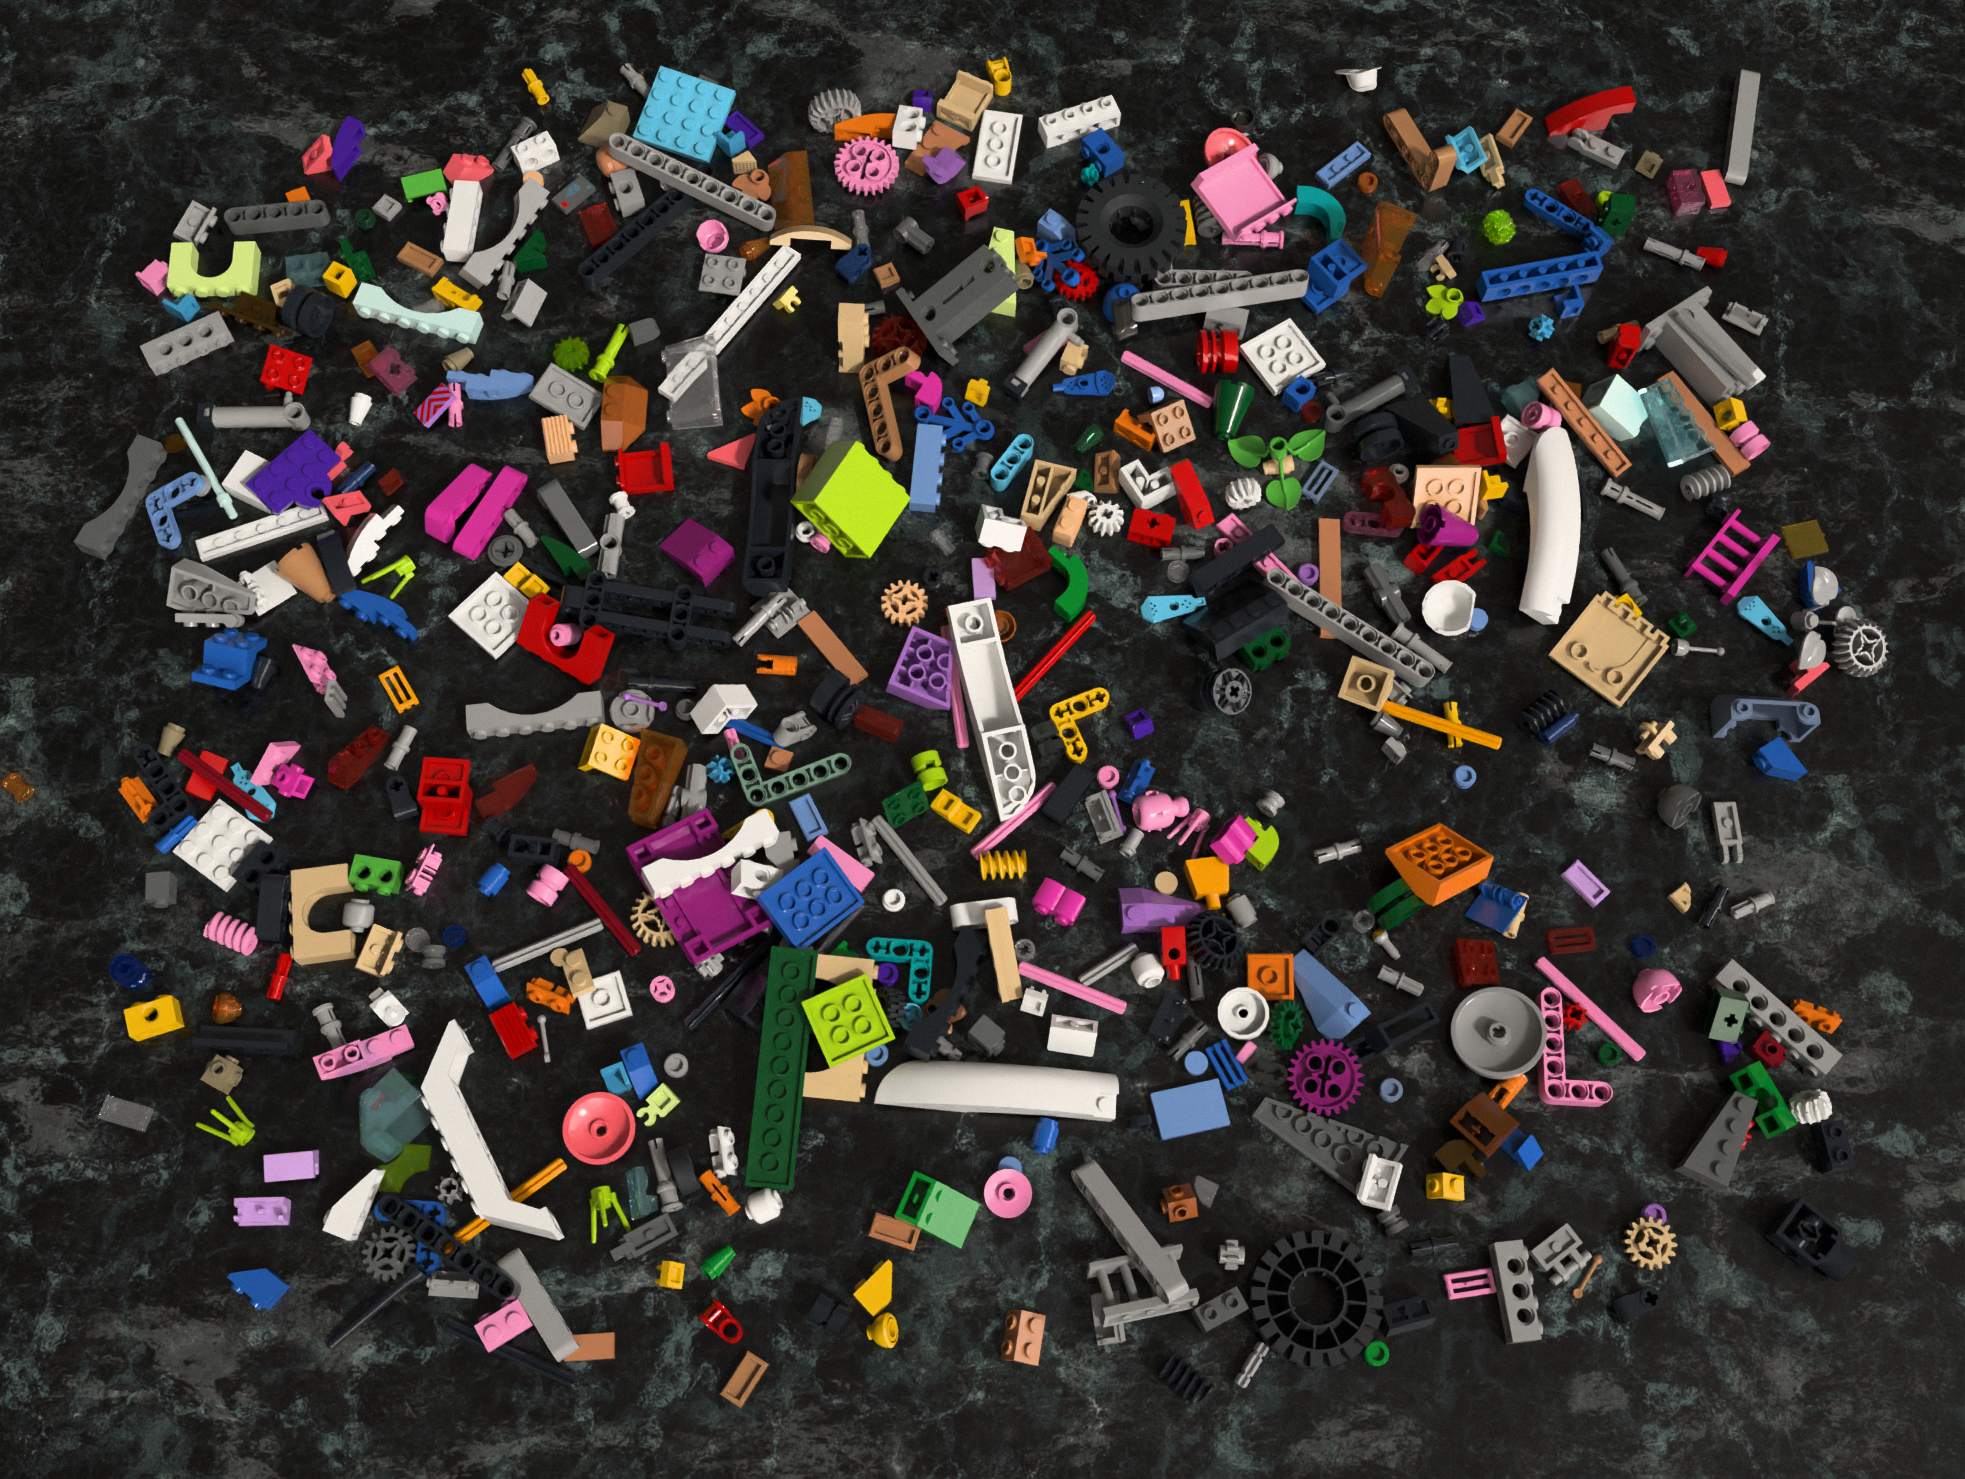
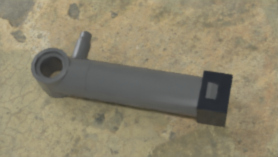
(1401, 382)

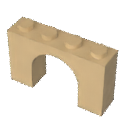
(306, 888)

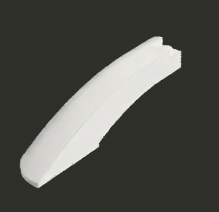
(992, 705)
(1001, 1089)

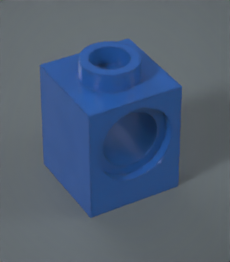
(1295, 400)

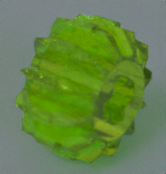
(1499, 227)
(571, 354)

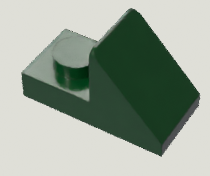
(530, 255)

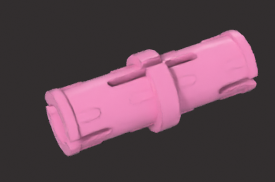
(456, 406)

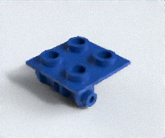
(1495, 906)

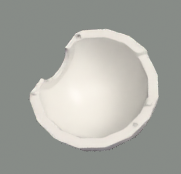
(1449, 607)

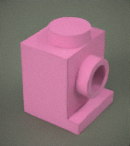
(154, 277)

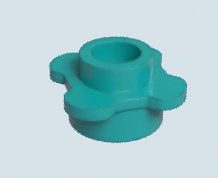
(1089, 175)

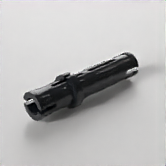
(662, 683)

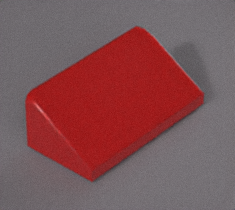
(197, 785)

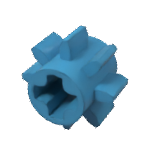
(1541, 327)
(720, 769)

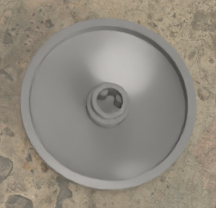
(1498, 1033)

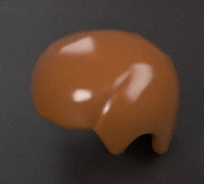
(1006, 625)

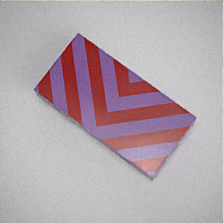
(435, 405)

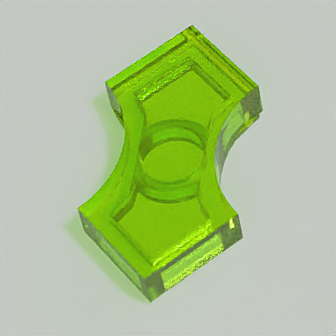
(412, 1160)

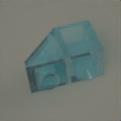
(1519, 395)

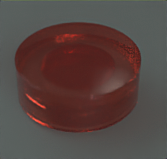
(1311, 411)

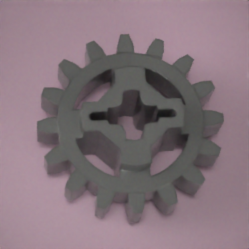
(381, 1259)

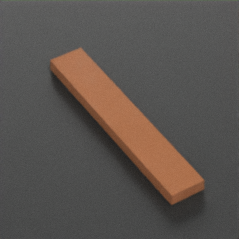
(1583, 423)
(1726, 451)
(1329, 564)

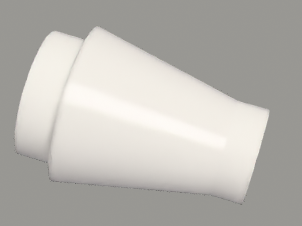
(359, 408)

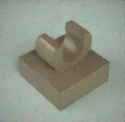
(1649, 164)

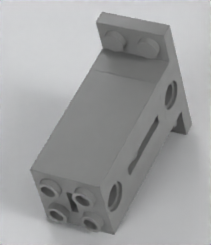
(1689, 356)

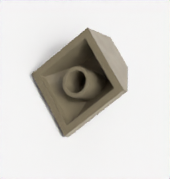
(603, 122)

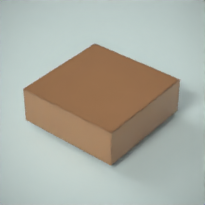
(886, 275)

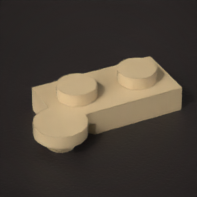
(575, 969)

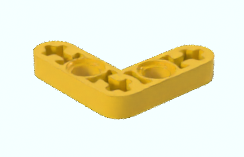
(1067, 720)

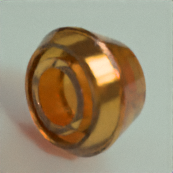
(226, 1008)

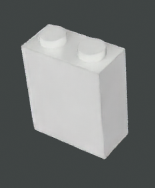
(241, 473)

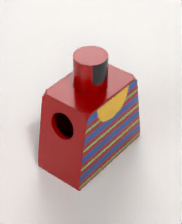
(1172, 940)

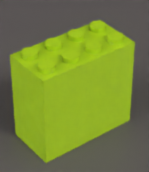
(851, 499)

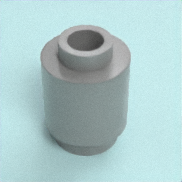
(1241, 910)

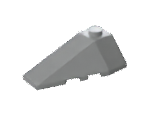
(202, 589)

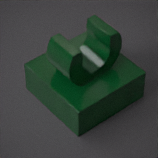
(1681, 625)

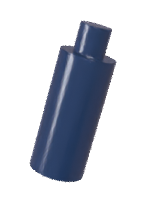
(1558, 727)

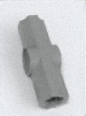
(611, 535)
(694, 793)

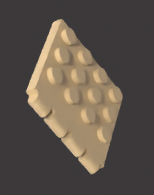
(1610, 649)

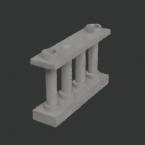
(1137, 1307)

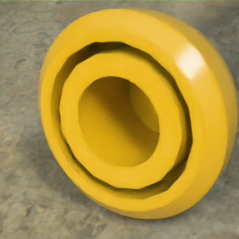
(884, 1330)

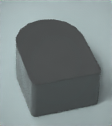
(643, 331)

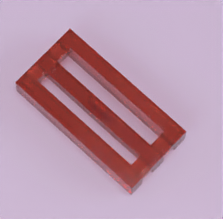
(1571, 949)

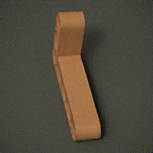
(1428, 166)
(874, 383)

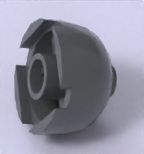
(1676, 803)

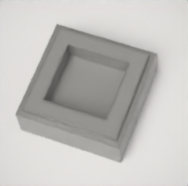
(387, 207)

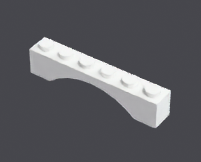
(668, 874)

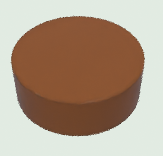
(1367, 182)

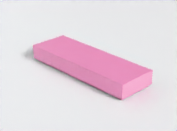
(855, 871)

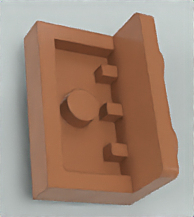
(1023, 1337)

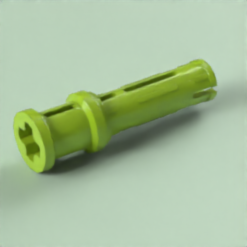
(606, 360)

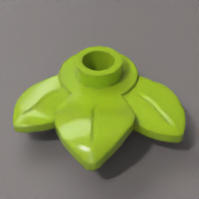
(1441, 301)

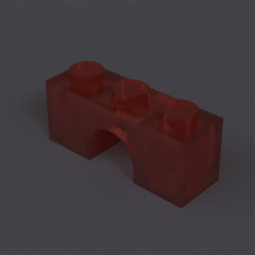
(1382, 484)

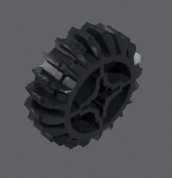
(1219, 942)

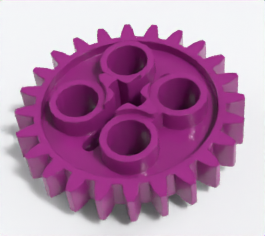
(1304, 1072)

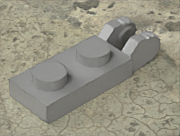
(1596, 148)
(1727, 830)

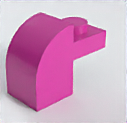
(928, 389)

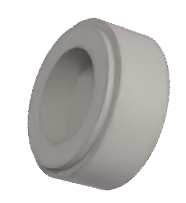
(676, 1065)

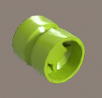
(928, 770)

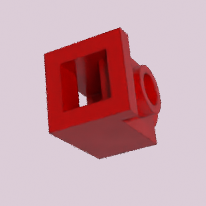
(971, 202)

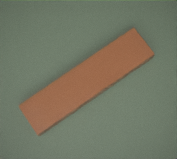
(831, 647)

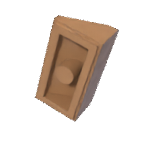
(1107, 472)

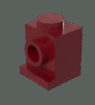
(1759, 1049)

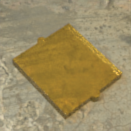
(1804, 539)

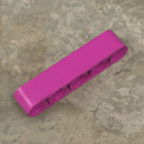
(490, 512)

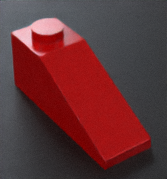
(1191, 495)

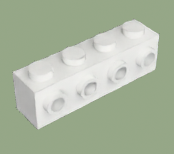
(1078, 121)
(462, 220)

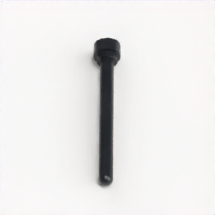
(415, 1274)

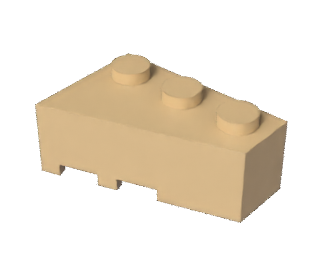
(1045, 491)

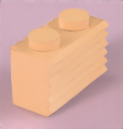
(558, 439)
(1069, 521)

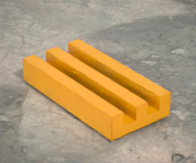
(407, 703)

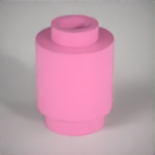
(565, 634)

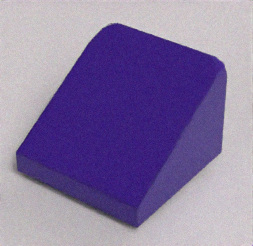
(922, 99)
(1470, 313)
(1139, 723)

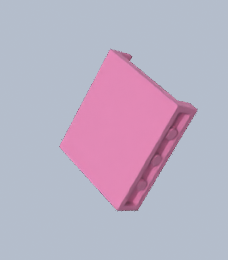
(1241, 194)

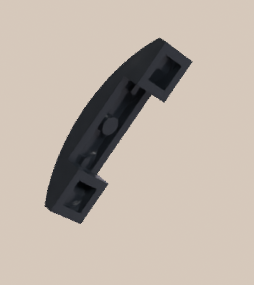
(336, 561)

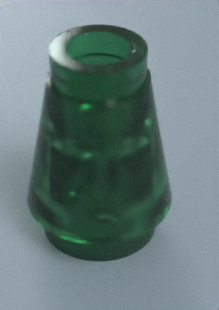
(1089, 437)

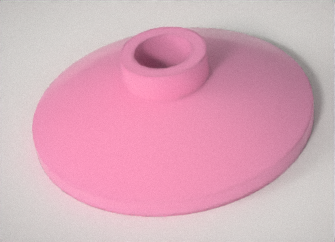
(1013, 1205)

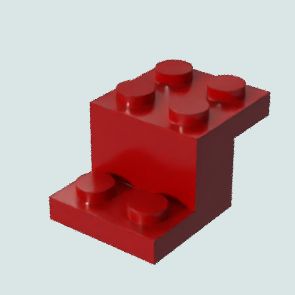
(445, 796)

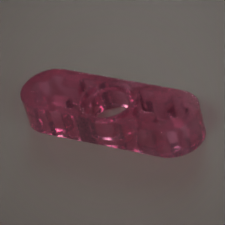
(1366, 529)

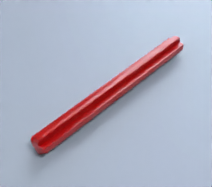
(1053, 654)

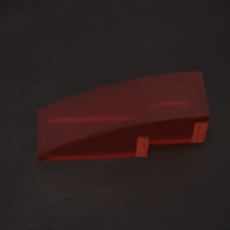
(507, 792)

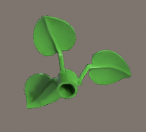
(1306, 444)

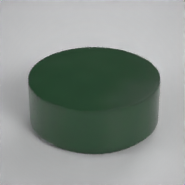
(1608, 1054)

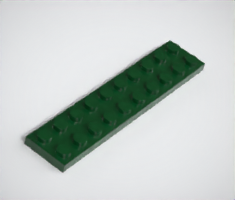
(780, 1069)

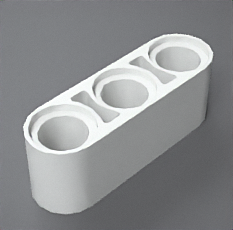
(972, 915)

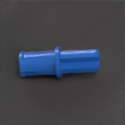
(176, 833)

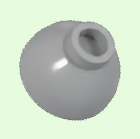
(1270, 165)

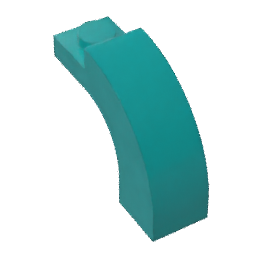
(1322, 206)

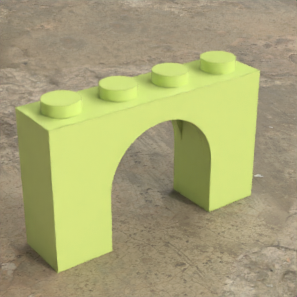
(241, 275)

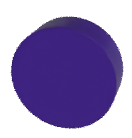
(887, 974)

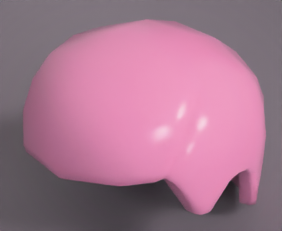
(712, 236)

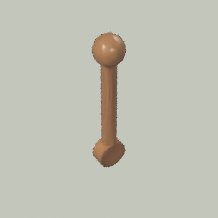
(1577, 1293)

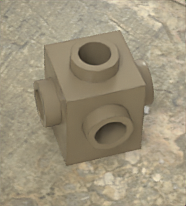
(222, 1073)

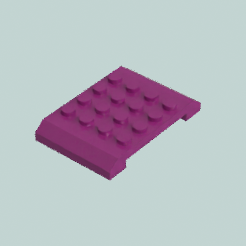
(705, 914)

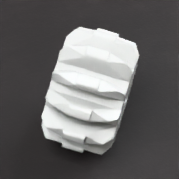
(1243, 493)
(1106, 518)
(1810, 1106)

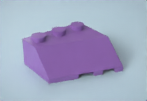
(924, 670)

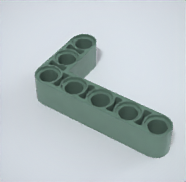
(785, 779)

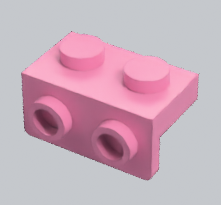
(503, 1325)

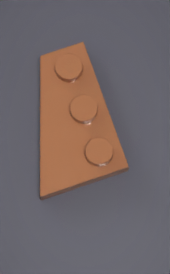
(932, 143)

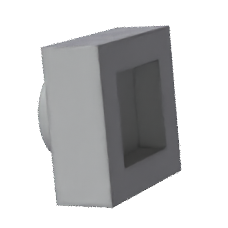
(1394, 750)

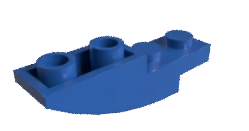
(377, 608)

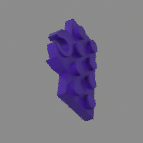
(296, 475)

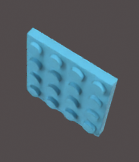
(684, 115)

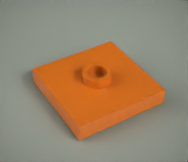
(1271, 975)

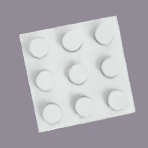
(1281, 356)
(492, 615)
(220, 844)

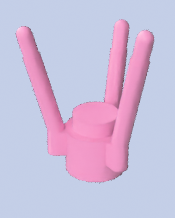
(1196, 822)

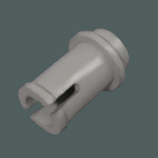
(1132, 841)

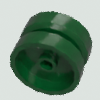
(1392, 900)

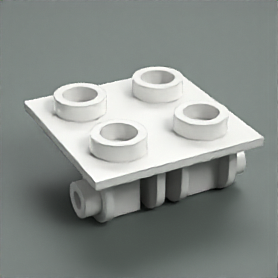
(268, 586)

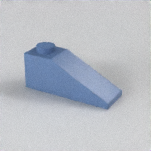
(1056, 229)

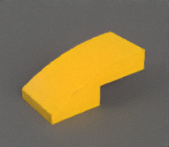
(525, 582)
(955, 811)

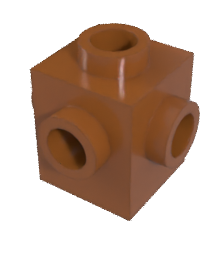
(1179, 1202)

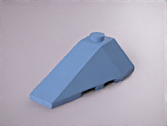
(1330, 1003)

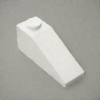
(350, 1211)

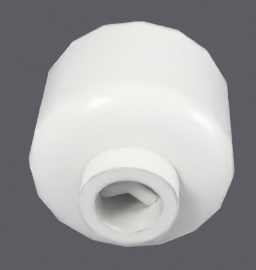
(1147, 969)
(763, 1205)

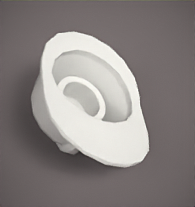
(1361, 79)

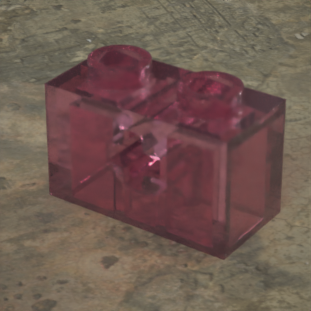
(1685, 192)
(381, 367)

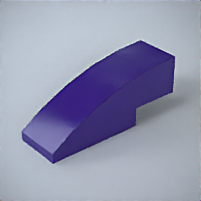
(346, 146)

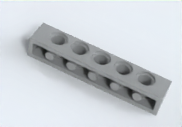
(1787, 1021)

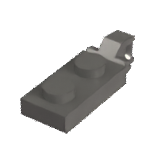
(645, 1238)

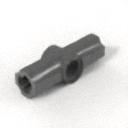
(1386, 594)

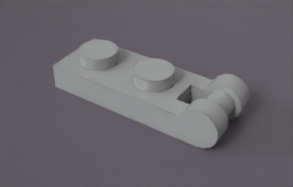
(210, 619)

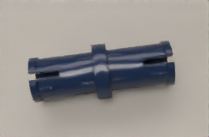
(357, 478)

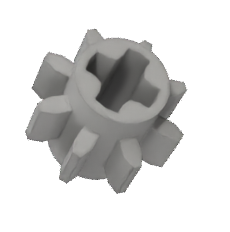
(710, 966)
(447, 1183)
(1231, 1254)

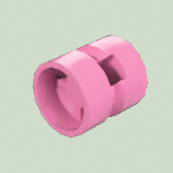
(1540, 417)
(1749, 440)
(546, 886)

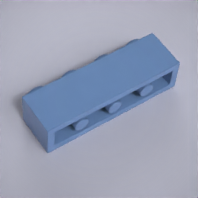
(926, 468)

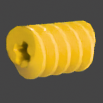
(1002, 864)

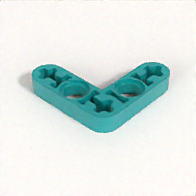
(916, 961)

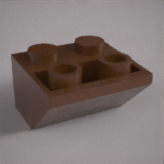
(1484, 1123)

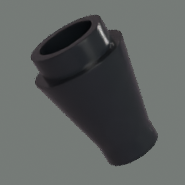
(262, 672)

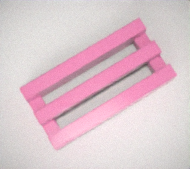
(1449, 1286)

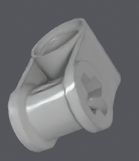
(793, 729)

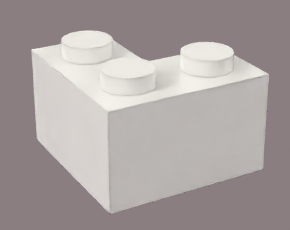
(1143, 489)
(999, 530)
(721, 705)

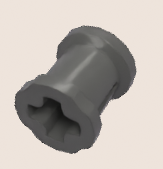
(982, 465)

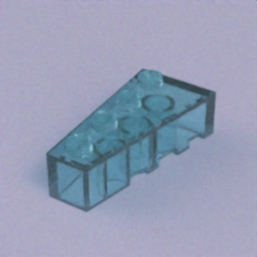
(1674, 424)

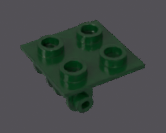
(905, 804)

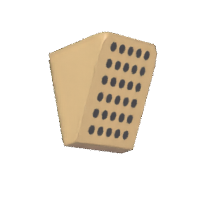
(744, 163)

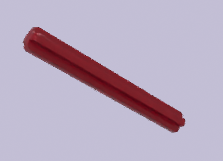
(225, 785)
(602, 910)

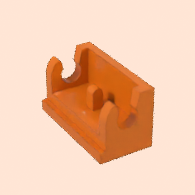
(1134, 431)

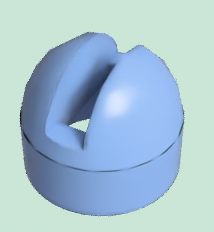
(1155, 394)

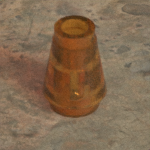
(754, 248)

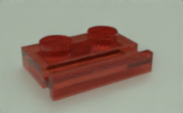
(598, 224)

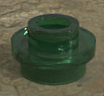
(363, 214)

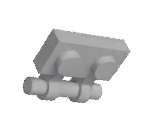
(1555, 1248)

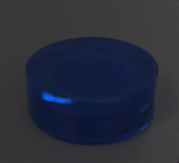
(1643, 946)

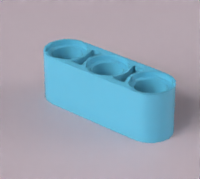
(1007, 470)

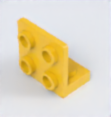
(609, 751)

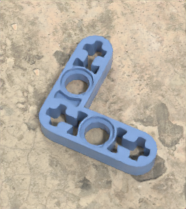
(166, 502)

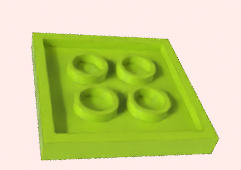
(848, 1020)

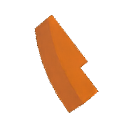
(869, 125)

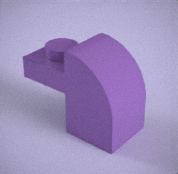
(944, 165)

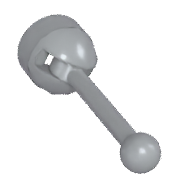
(1681, 647)

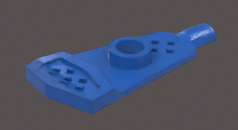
(1094, 387)

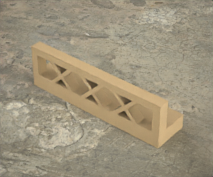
(1003, 954)

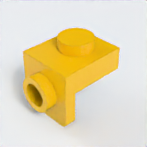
(1445, 1186)

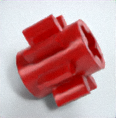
(1574, 1010)

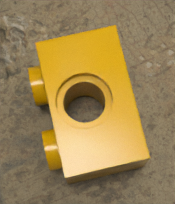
(168, 1017)

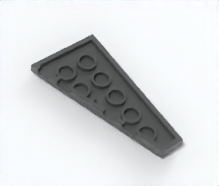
(1326, 1142)

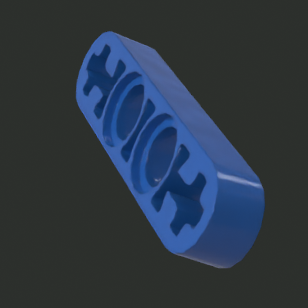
(1560, 211)

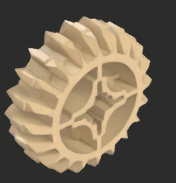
(653, 917)

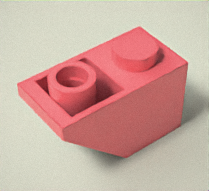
(467, 168)

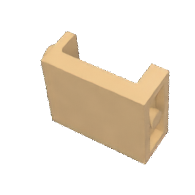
(965, 101)

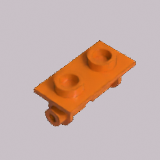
(138, 797)
(540, 992)
(1821, 1018)

